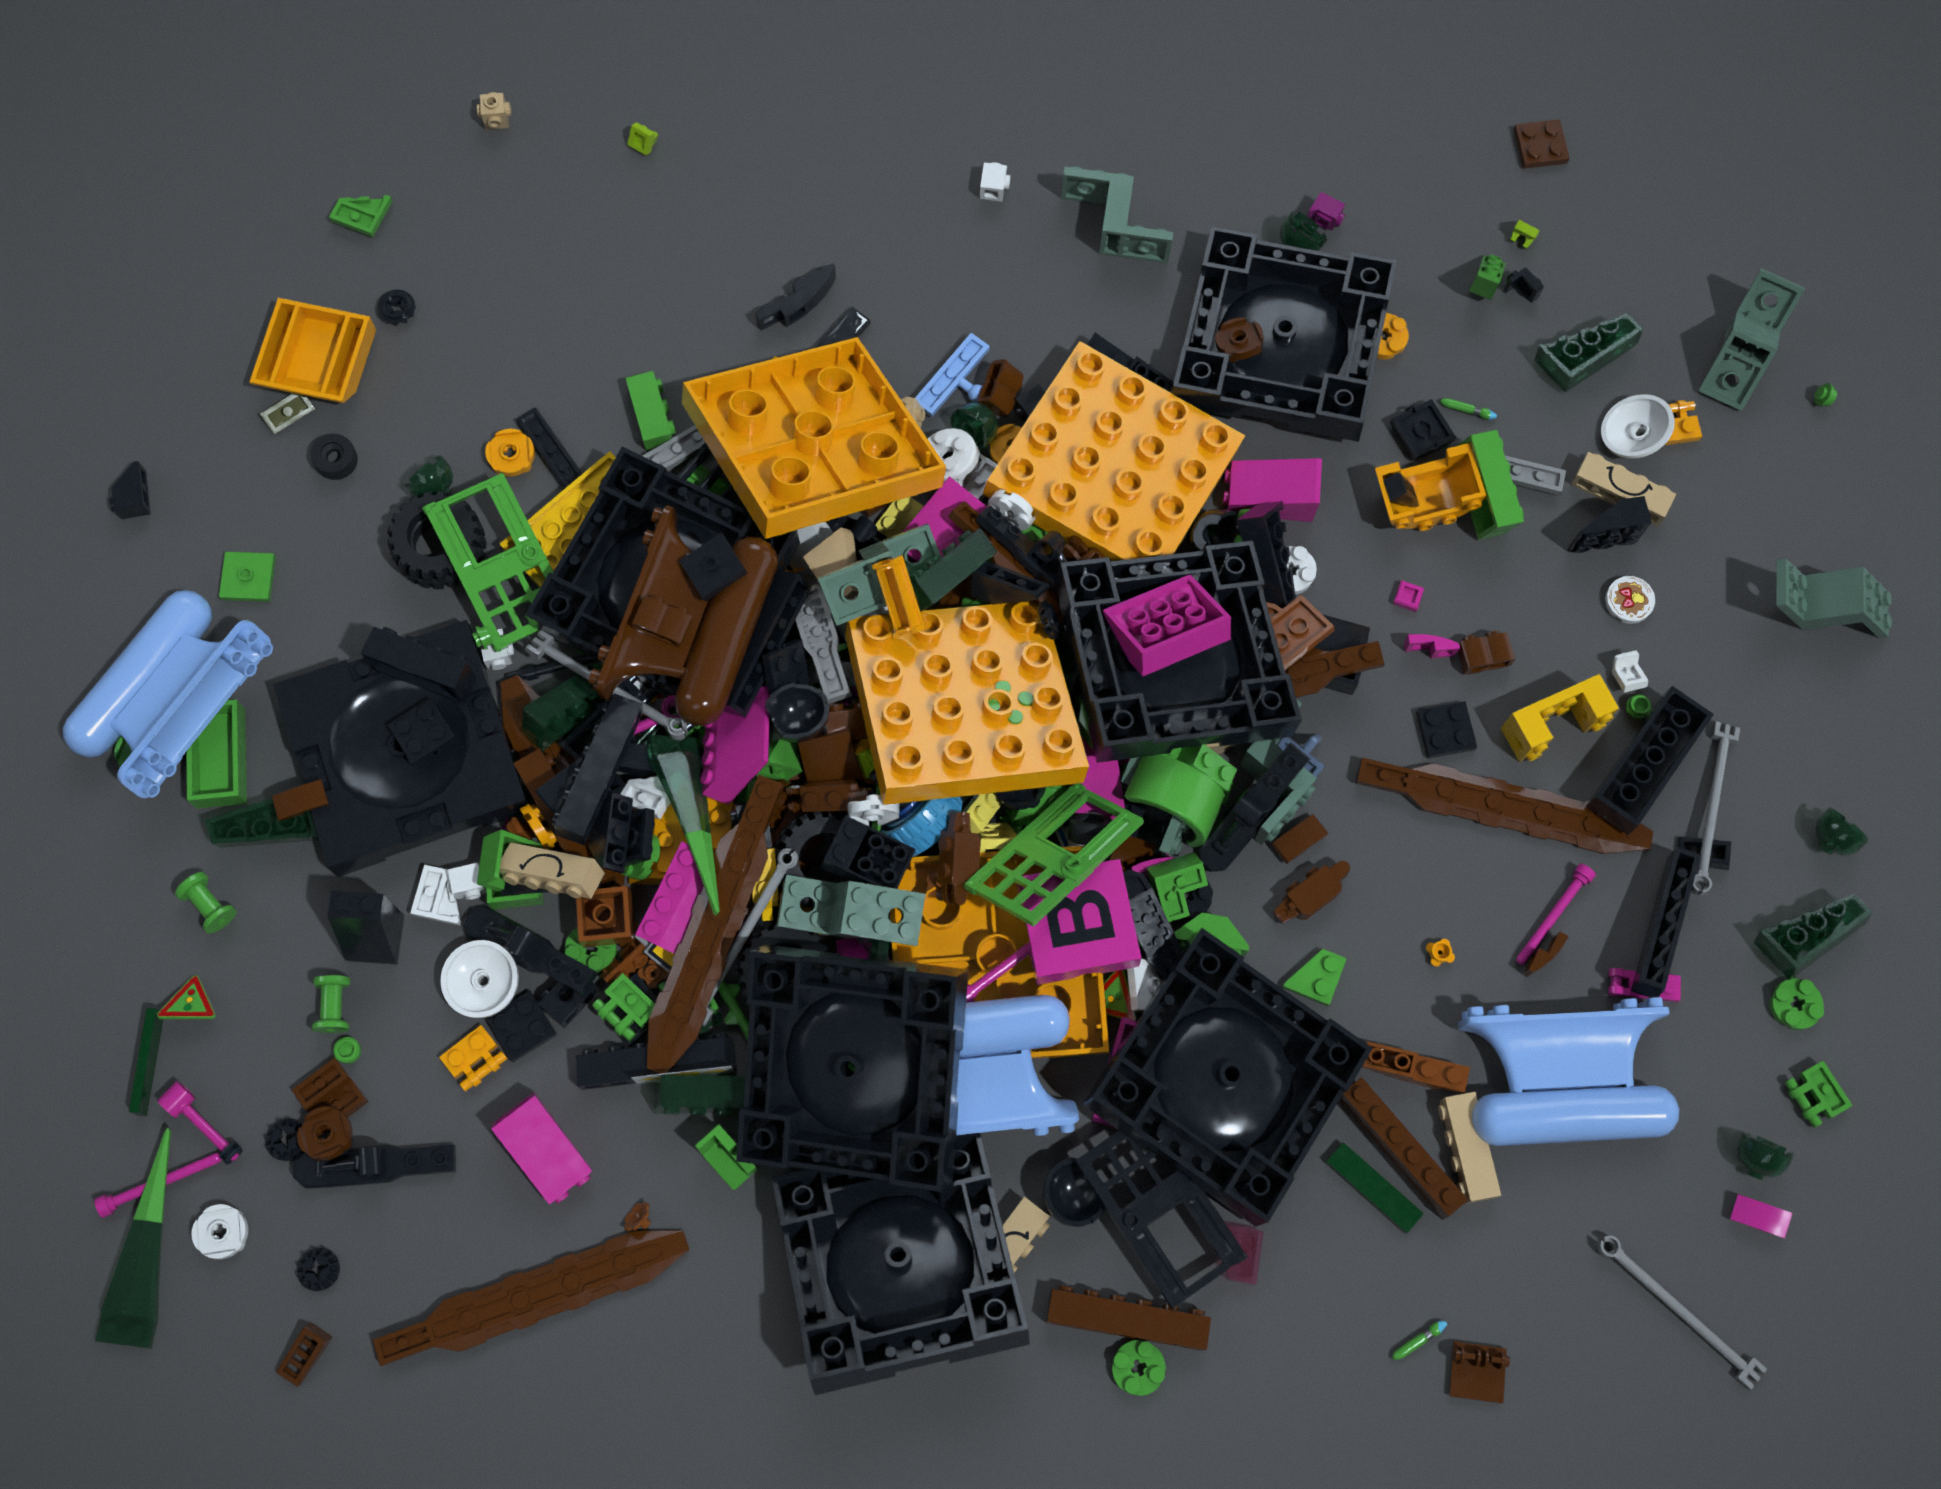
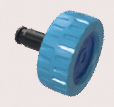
(921, 821)

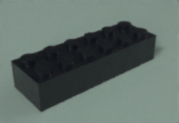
(1650, 760)

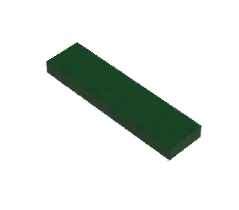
(146, 1063)
(1374, 1188)

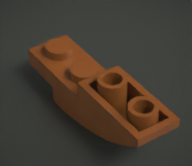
(1417, 1069)

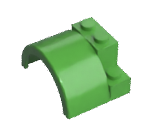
(1185, 783)

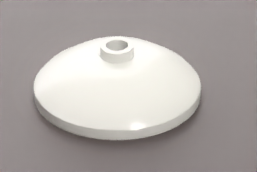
(1637, 416)
(464, 972)

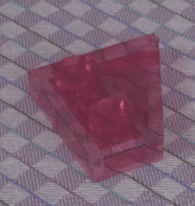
(1251, 1243)

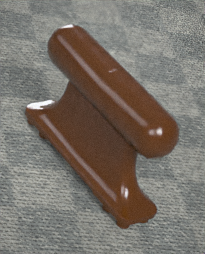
(715, 637)

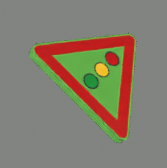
(1118, 996)
(188, 1003)

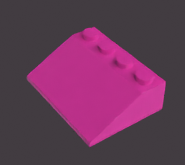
(1168, 624)
(735, 750)
(673, 902)

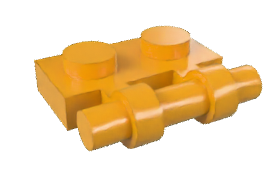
(1686, 427)
(470, 1051)

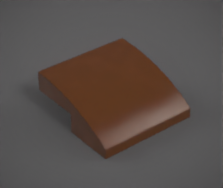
(829, 757)
(331, 1088)

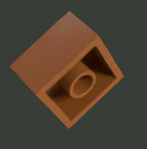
(606, 917)

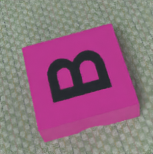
(1085, 930)

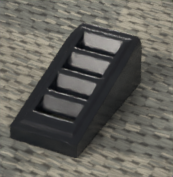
(1401, 490)
(1720, 845)

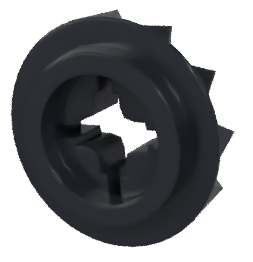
(395, 298)
(1049, 619)
(280, 1151)
(327, 1276)

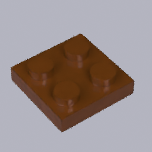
(1541, 143)

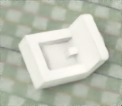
(1628, 672)

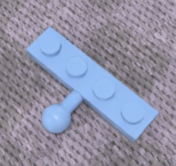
(953, 375)

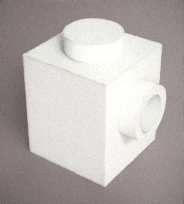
(994, 181)
(497, 660)
(464, 882)

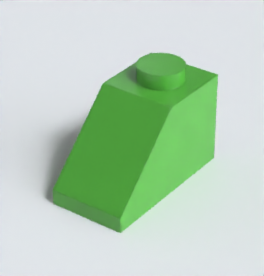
(782, 761)

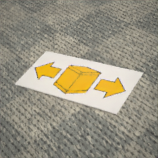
(701, 1072)

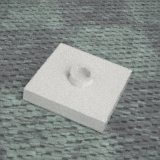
(1142, 985)

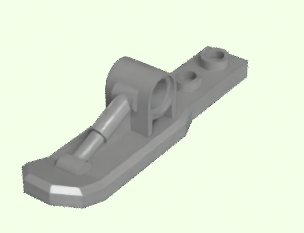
(821, 640)

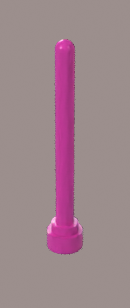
(1582, 876)
(996, 972)
(107, 1204)

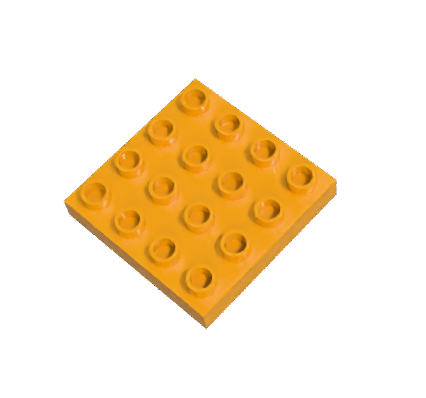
(812, 436)
(1115, 459)
(931, 711)
(983, 936)

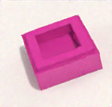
(1408, 596)

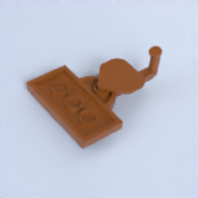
(1298, 628)

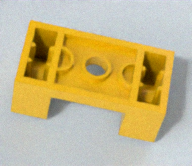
(1587, 700)

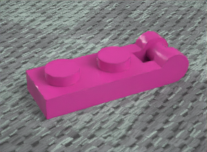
(1671, 993)

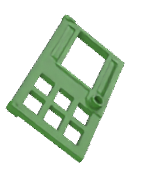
(497, 569)
(1056, 861)

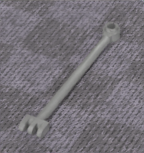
(545, 647)
(1724, 740)
(754, 916)
(1745, 1368)

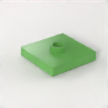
(247, 576)

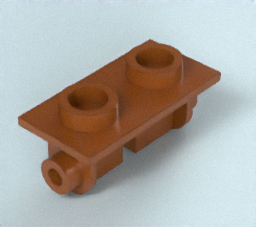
(633, 960)

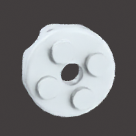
(964, 451)

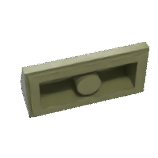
(286, 411)

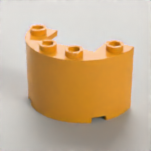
(1443, 488)

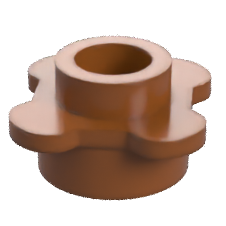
(653, 981)

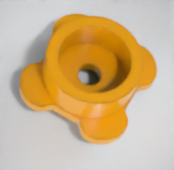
(1444, 946)

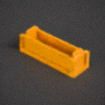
(899, 596)

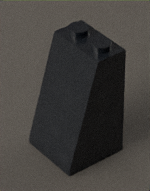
(366, 926)

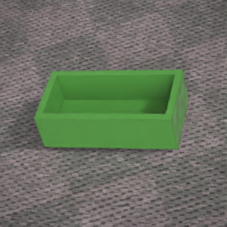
(1500, 508)
(219, 760)

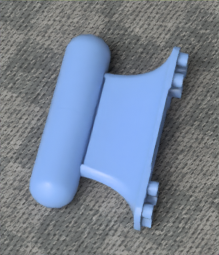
(164, 690)
(997, 1071)
(1570, 1076)

